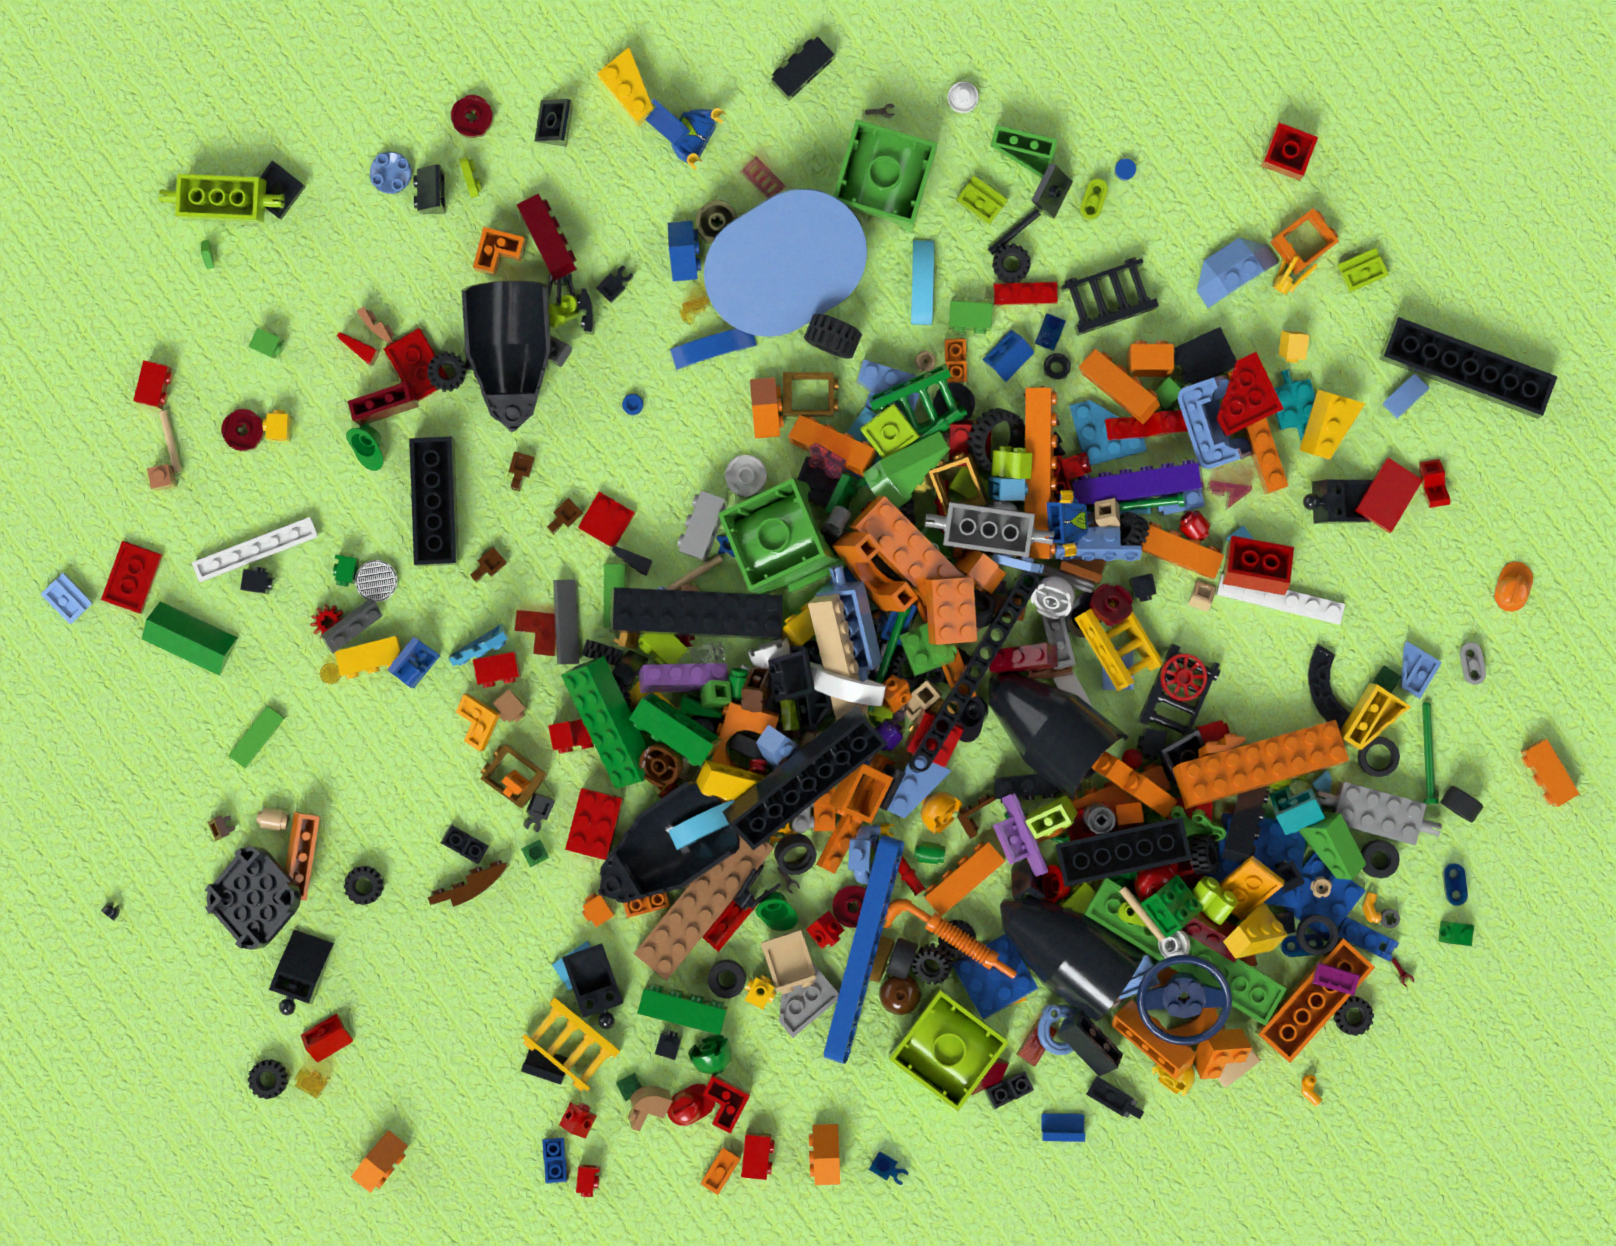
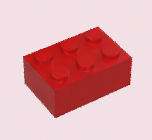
(1258, 565)
(594, 824)

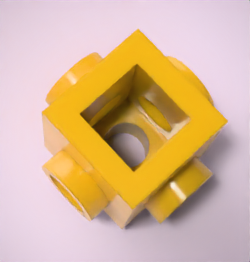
(754, 997)

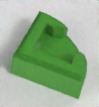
(207, 255)

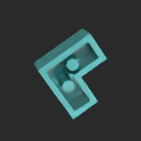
(1296, 810)

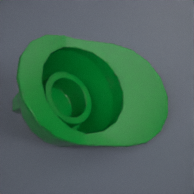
(365, 444)
(777, 912)

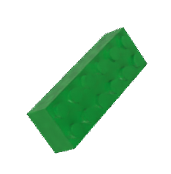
(607, 720)

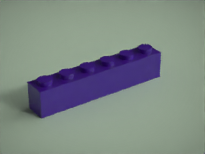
(1139, 484)

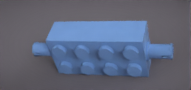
(859, 618)

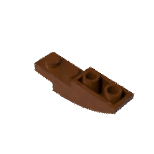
(478, 882)

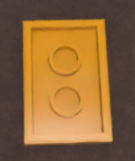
(1251, 885)

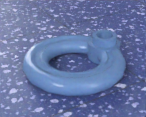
(1044, 1028)

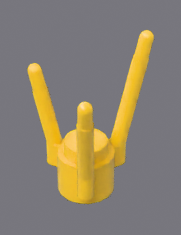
(1283, 282)

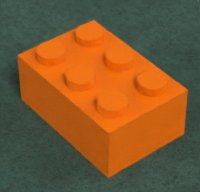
(951, 610)

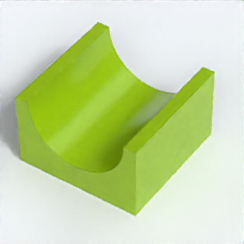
(949, 1049)

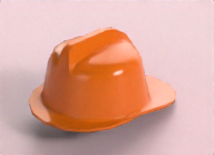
(1513, 586)

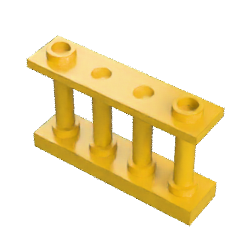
(1109, 656)
(591, 1036)

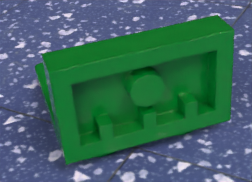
(1172, 906)

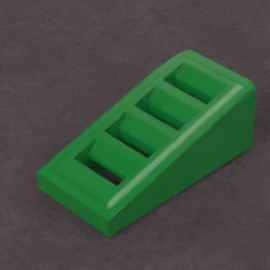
(692, 705)

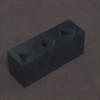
(802, 68)
(1090, 1043)

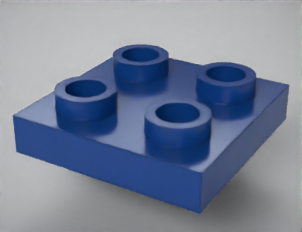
(413, 662)

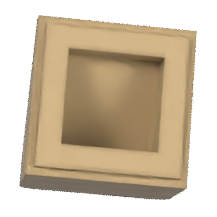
(1202, 596)

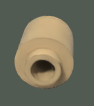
(272, 819)

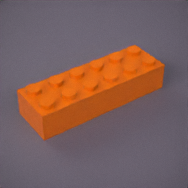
(903, 546)
(1311, 1005)

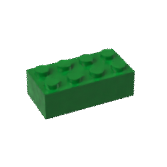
(675, 729)
(682, 1010)

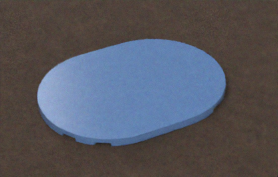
(785, 262)

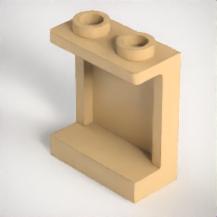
(789, 961)

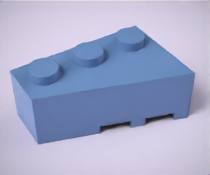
(880, 377)
(776, 747)
(916, 787)

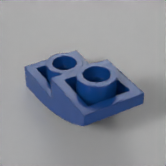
(554, 1160)

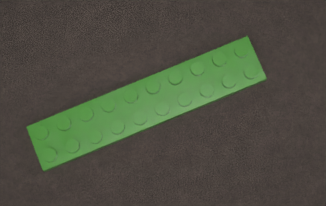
(1250, 989)

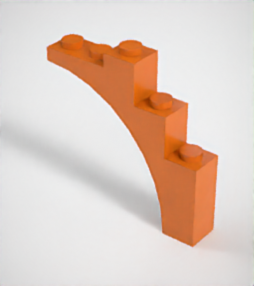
(1135, 784)

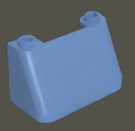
(1200, 408)

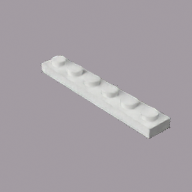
(255, 549)
(1292, 602)

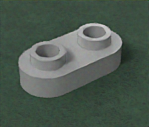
(1472, 663)

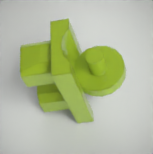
(564, 312)

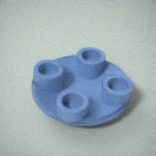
(390, 172)

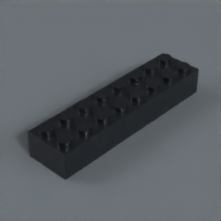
(1468, 367)
(695, 613)
(804, 777)

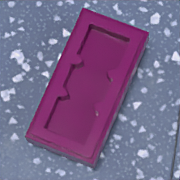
(1335, 978)

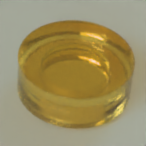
(330, 673)

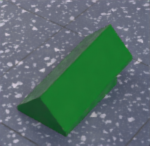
(188, 638)

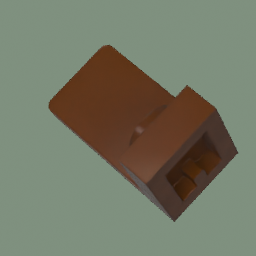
(969, 825)

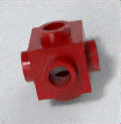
(825, 930)
(578, 1119)

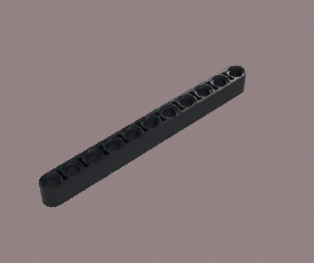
(981, 664)

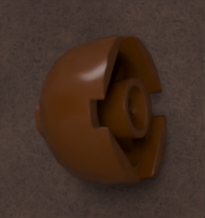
(661, 764)
(899, 995)

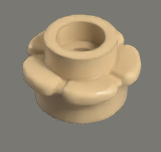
(925, 366)
(1321, 892)

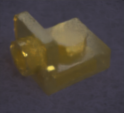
(696, 306)

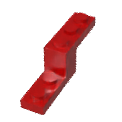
(1157, 425)

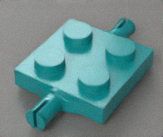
(1297, 401)

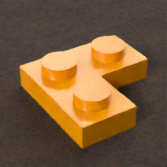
(482, 720)

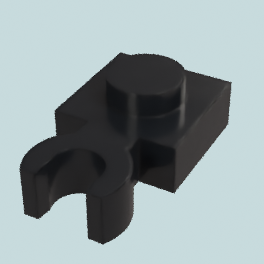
(612, 286)
(538, 809)

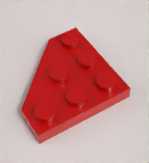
(1247, 397)

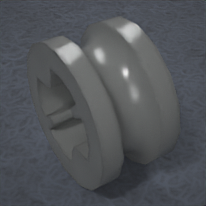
(1395, 915)

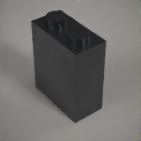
(1204, 357)

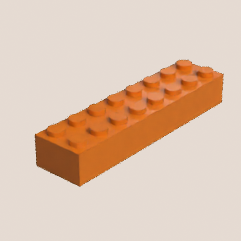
(1260, 764)

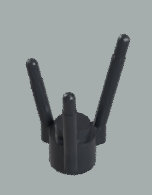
(561, 282)
(744, 896)

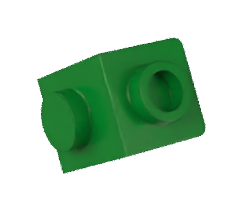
(1456, 933)

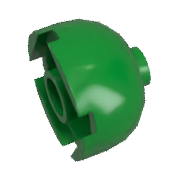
(711, 1055)

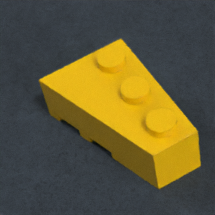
(1371, 716)
(1256, 934)

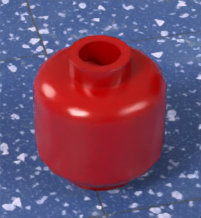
(1194, 525)

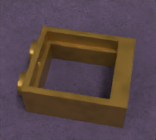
(787, 393)
(980, 499)
(499, 755)

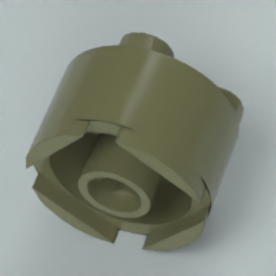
(710, 213)

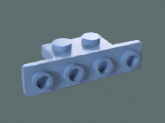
(1101, 544)

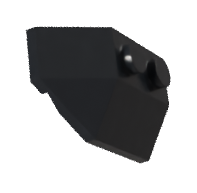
(815, 707)

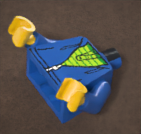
(701, 127)
(1068, 521)

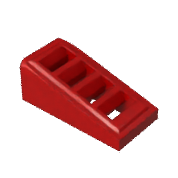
(363, 350)

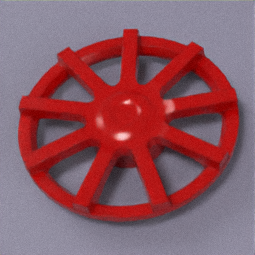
(1183, 677)

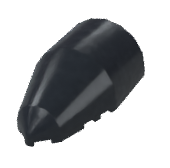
(508, 345)
(1051, 728)
(647, 858)
(1070, 953)

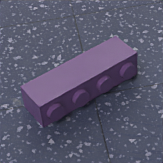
(680, 676)

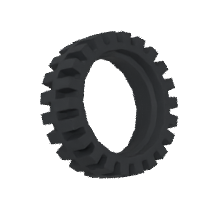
(982, 430)

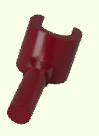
(685, 640)
(1402, 973)

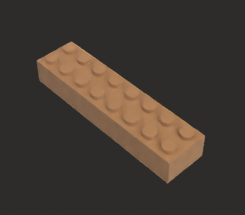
(698, 910)

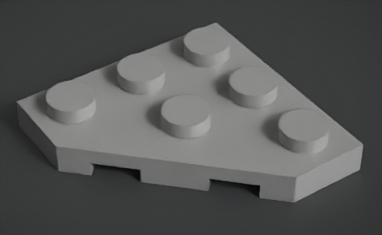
(806, 1003)

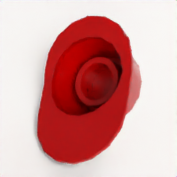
(1054, 884)
(690, 1105)

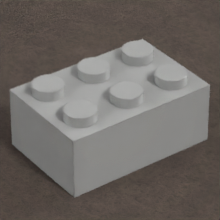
(702, 526)

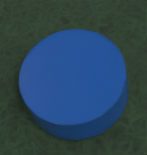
(1125, 169)
(632, 404)

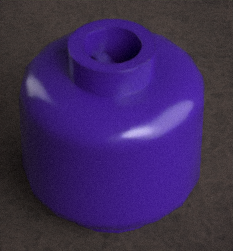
(892, 737)

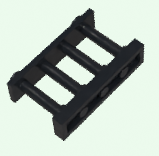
(1106, 317)
(1157, 695)

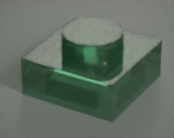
(1386, 679)
(535, 853)
(629, 1085)

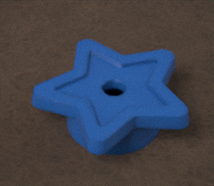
(723, 540)

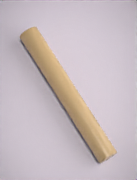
(170, 441)
(695, 573)
(1141, 913)

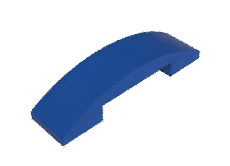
(711, 347)

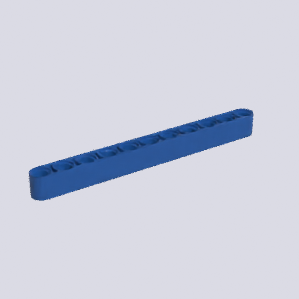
(863, 949)

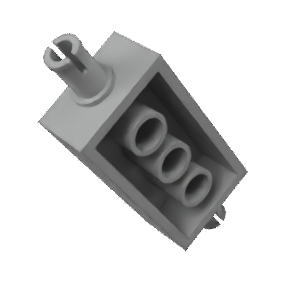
(989, 529)
(1379, 813)

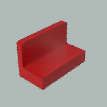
(326, 1038)

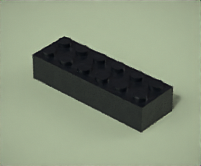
(434, 501)
(1123, 852)

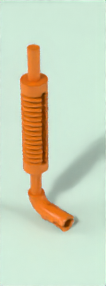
(951, 934)

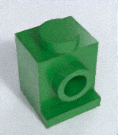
(345, 570)

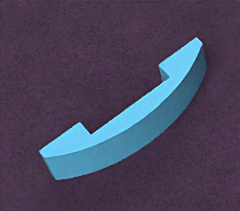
(922, 282)
(699, 826)

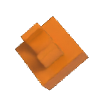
(515, 783)

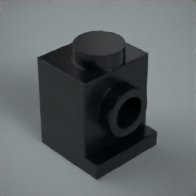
(1295, 877)

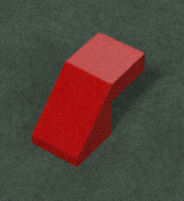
(1434, 483)

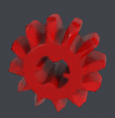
(323, 617)

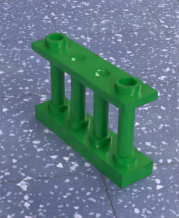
(919, 385)

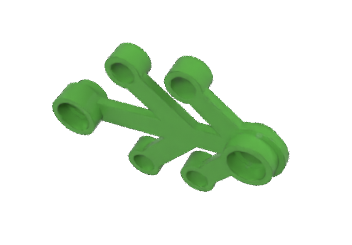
(1209, 828)

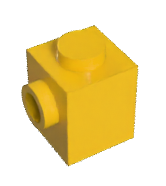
(1293, 345)
(277, 426)

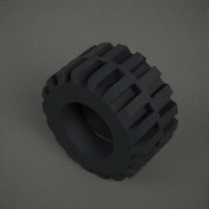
(833, 336)

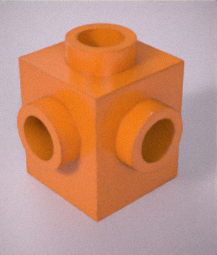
(896, 693)

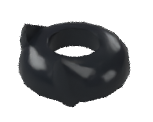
(1057, 358)

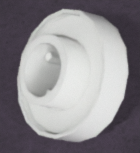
(963, 97)
(1175, 944)

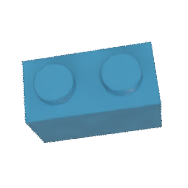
(1006, 488)

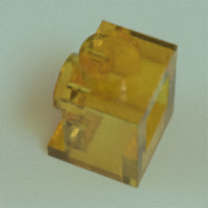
(311, 1082)

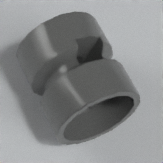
(1098, 818)

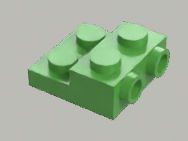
(923, 655)

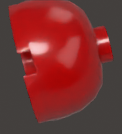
(1151, 880)

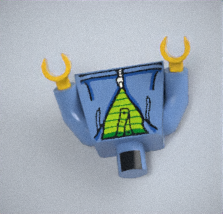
(863, 850)

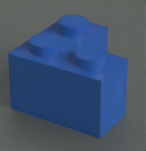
(683, 249)

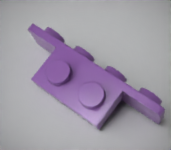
(1017, 838)

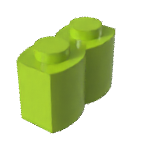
(1012, 464)
(1215, 901)

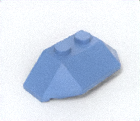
(1232, 269)

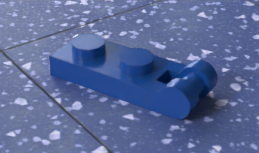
(1366, 938)

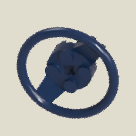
(1199, 997)

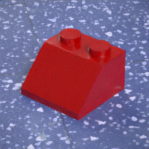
(958, 439)

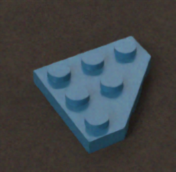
(1092, 434)
(493, 639)

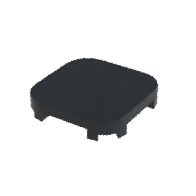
(253, 898)

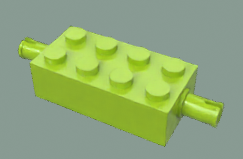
(221, 198)

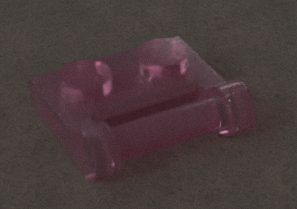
(826, 460)

